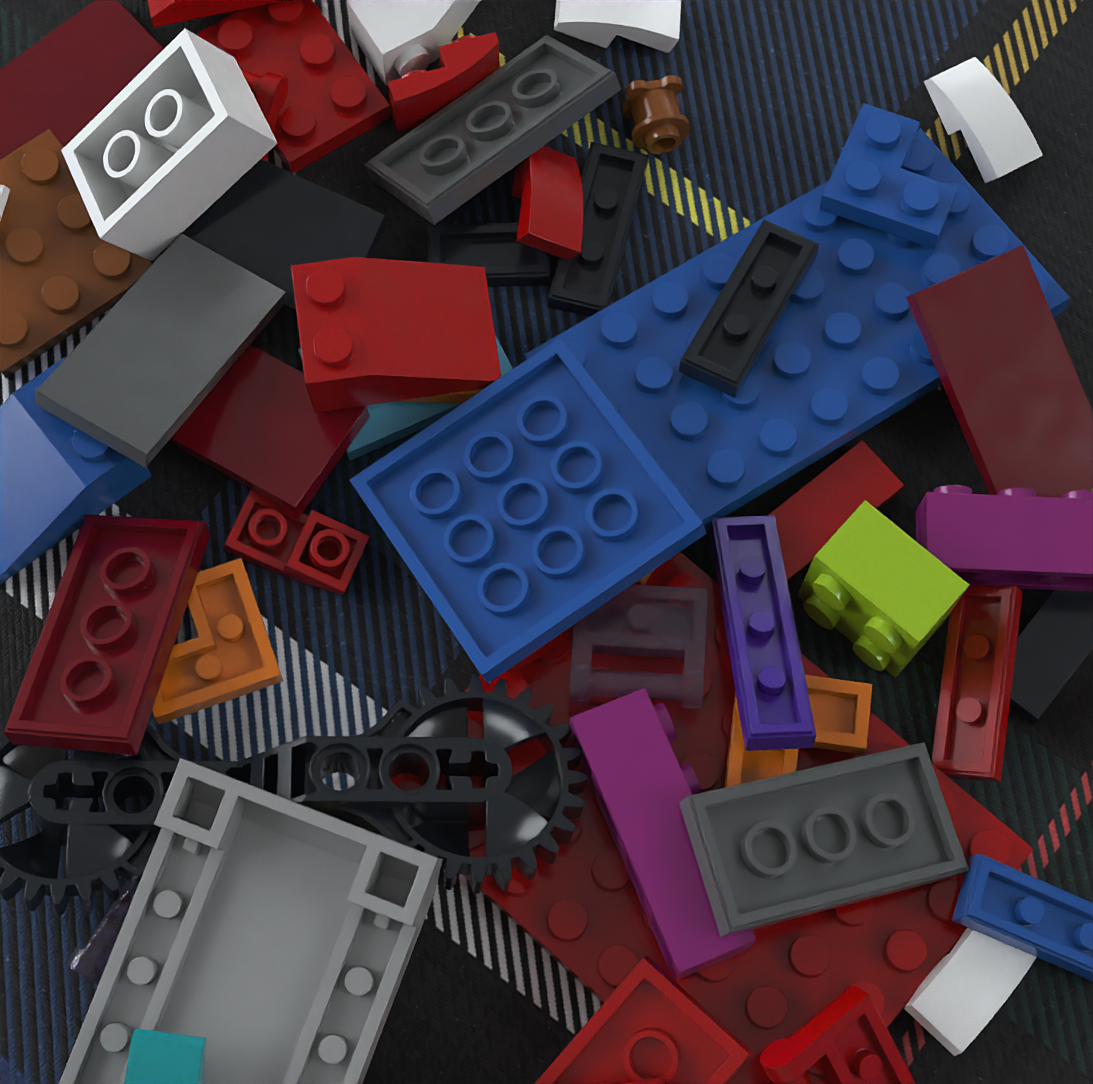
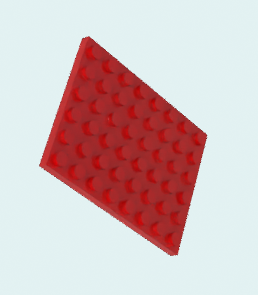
(595, 924)

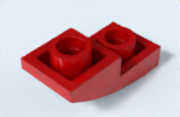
(426, 92)
(550, 203)
(295, 546)

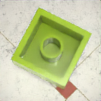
(879, 590)

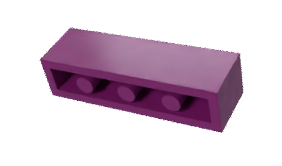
(1010, 536)
(639, 796)

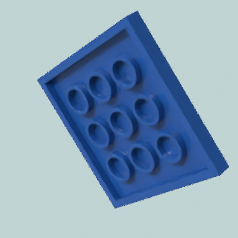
(527, 509)

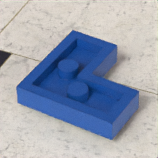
(876, 189)

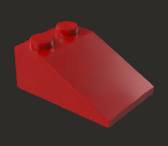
(392, 330)

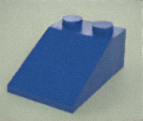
(51, 478)

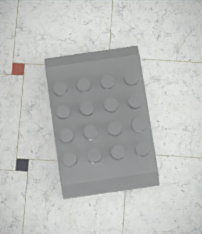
(261, 936)

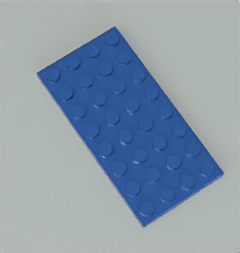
(829, 369)

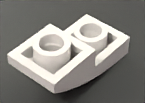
(599, 21)
(989, 120)
(967, 988)

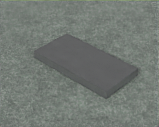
(491, 128)
(160, 350)
(822, 838)

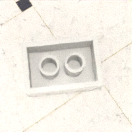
(168, 146)

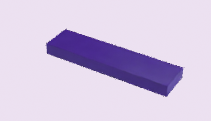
(761, 634)

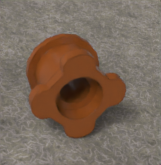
(656, 114)

